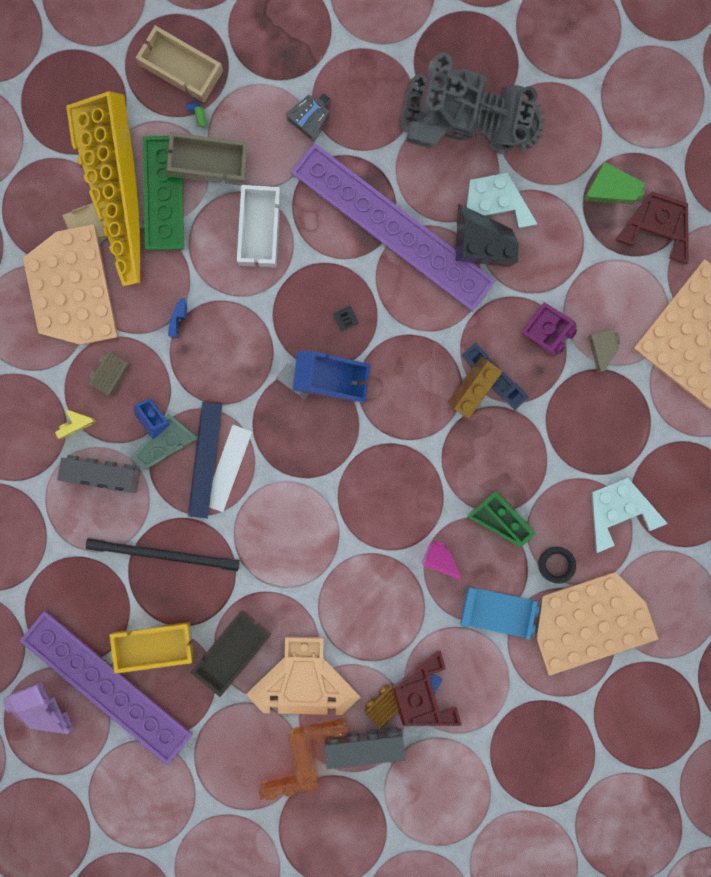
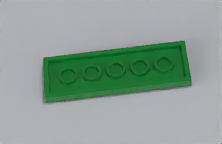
(161, 198)

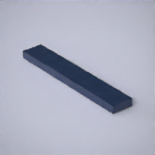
(204, 460)

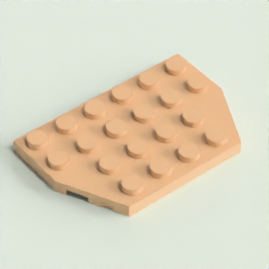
(70, 287)
(591, 622)

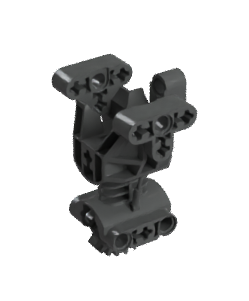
(460, 106)

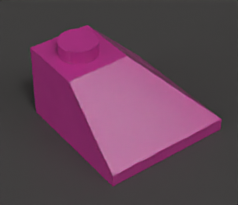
(440, 559)

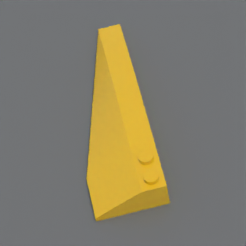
(105, 151)

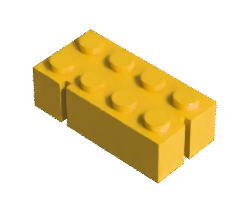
(152, 647)

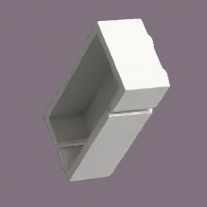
(258, 226)

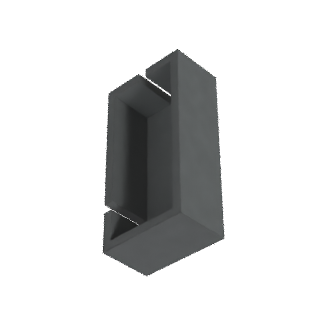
(364, 748)

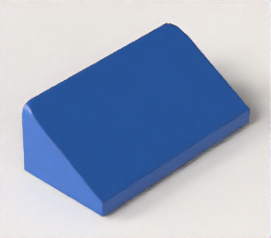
(150, 418)

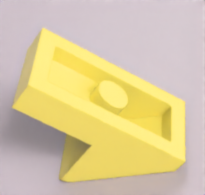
(79, 423)

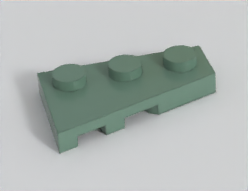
(166, 443)

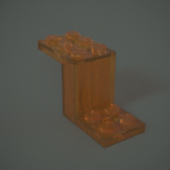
(304, 759)

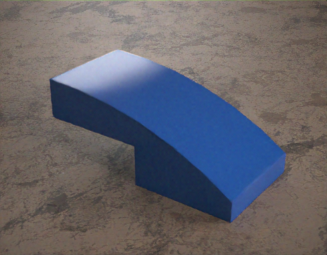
(179, 312)

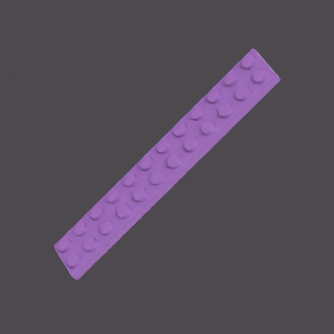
(392, 227)

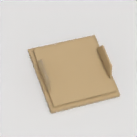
(85, 216)

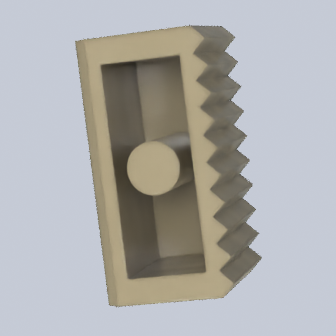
(109, 373)

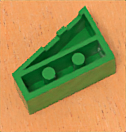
(500, 516)

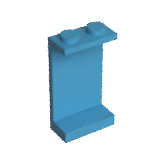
(499, 612)

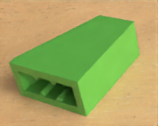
(614, 187)

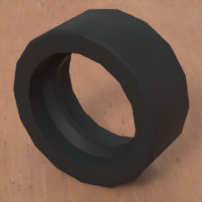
(571, 565)

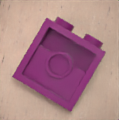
(550, 329)

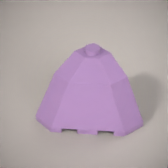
(37, 710)

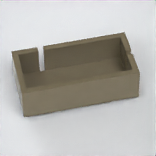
(206, 158)

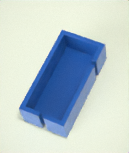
(330, 376)

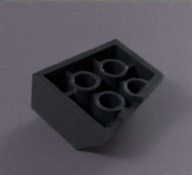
(484, 240)

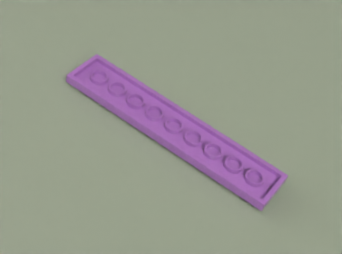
(107, 690)

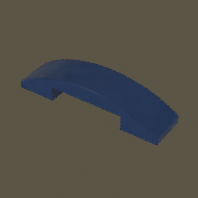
(504, 386)

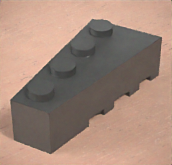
(99, 475)

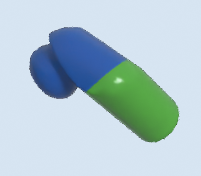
(199, 112)

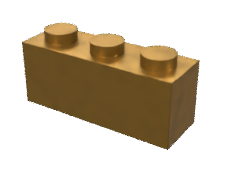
(475, 387)

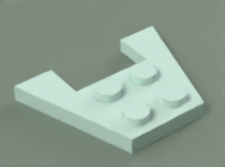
(496, 196)
(616, 504)

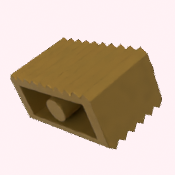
(383, 707)

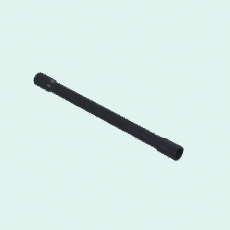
(222, 563)

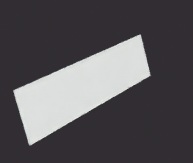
(228, 466)

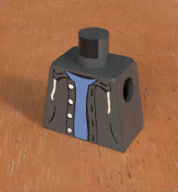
(310, 115)

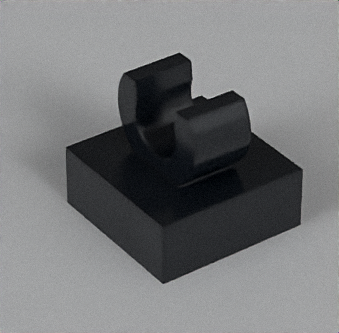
(345, 318)

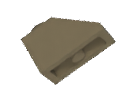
(604, 348)

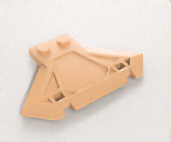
(303, 682)

